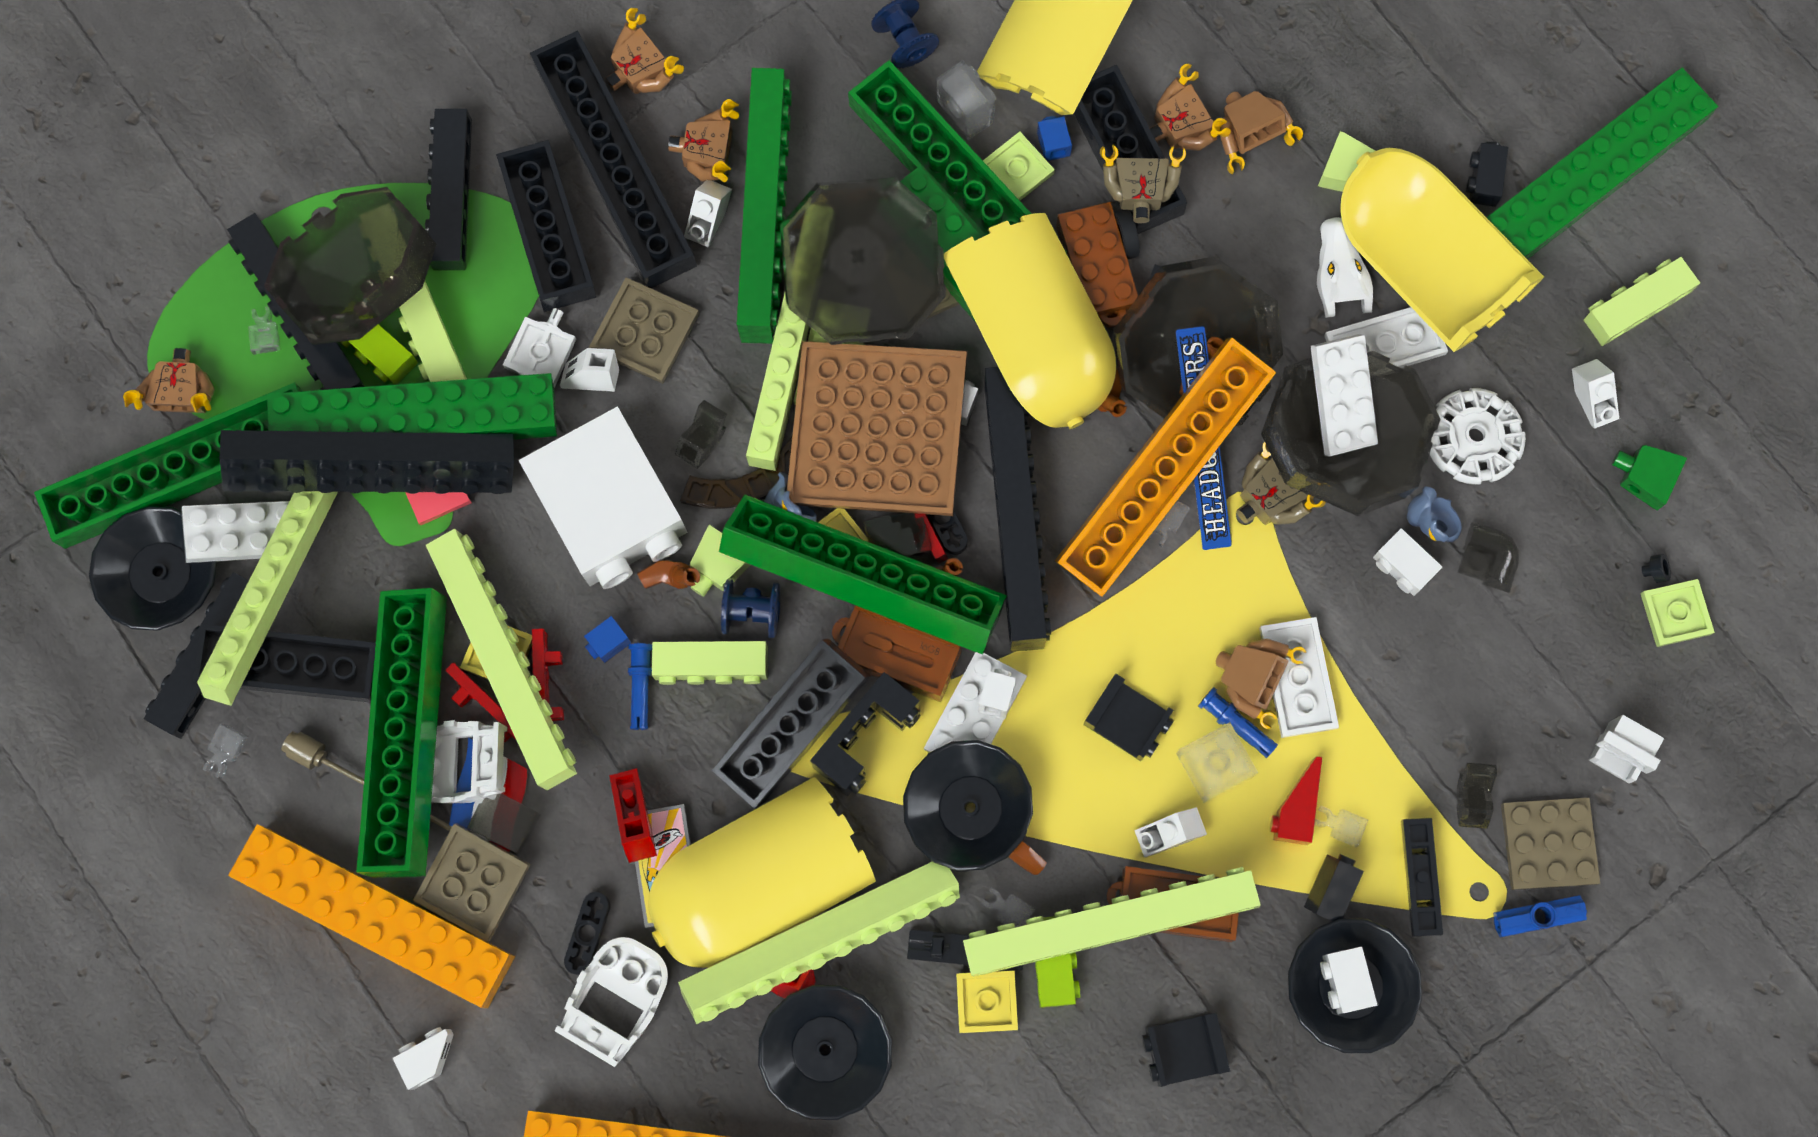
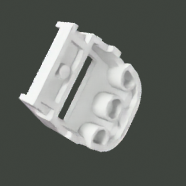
(486, 761)
(631, 973)

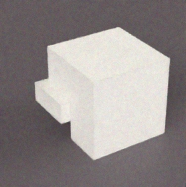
(1627, 749)

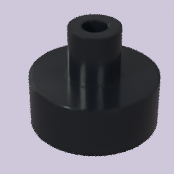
(1658, 568)

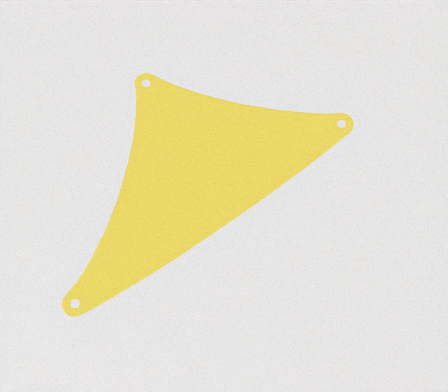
(1166, 645)

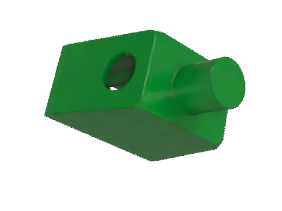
(1650, 474)

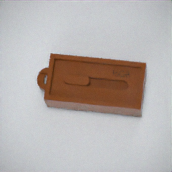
(1099, 259)
(902, 652)
(1140, 879)

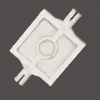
(540, 348)

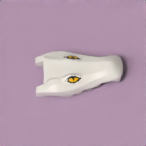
(1341, 270)

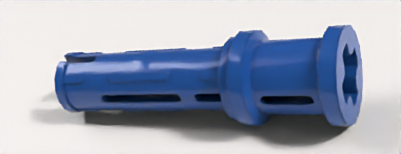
(640, 672)
(1226, 713)

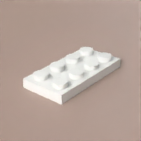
(1397, 335)
(1344, 394)
(229, 530)
(1304, 692)
(961, 716)

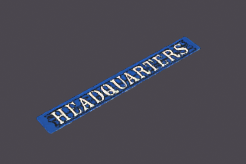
(1209, 481)

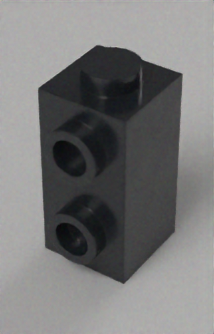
(1488, 174)
(1334, 887)

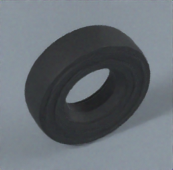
(1128, 233)

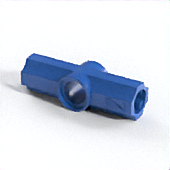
(1556, 913)

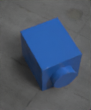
(1054, 138)
(606, 640)

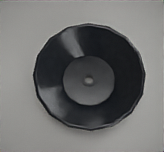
(126, 569)
(944, 787)
(1392, 975)
(833, 1082)

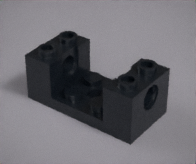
(890, 701)

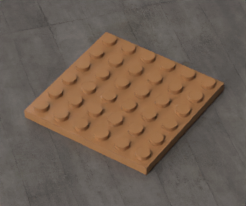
(877, 428)

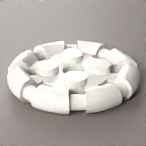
(1473, 452)

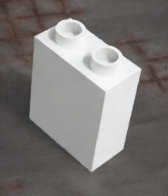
(604, 499)

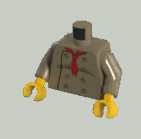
(1141, 182)
(1269, 496)

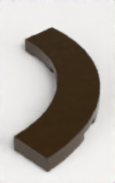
(728, 493)

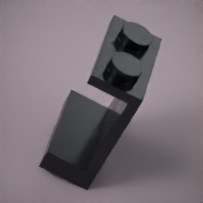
(1128, 719)
(1185, 1050)

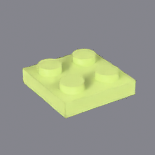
(1019, 166)
(1677, 613)

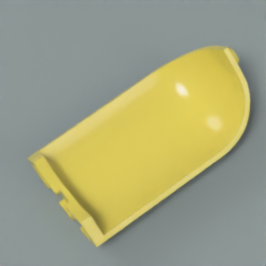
(1052, 48)
(1433, 245)
(1036, 319)
(756, 878)

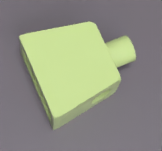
(1342, 162)
(713, 565)

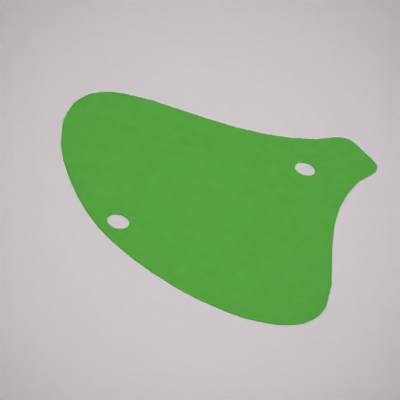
(477, 305)

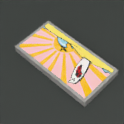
(670, 837)

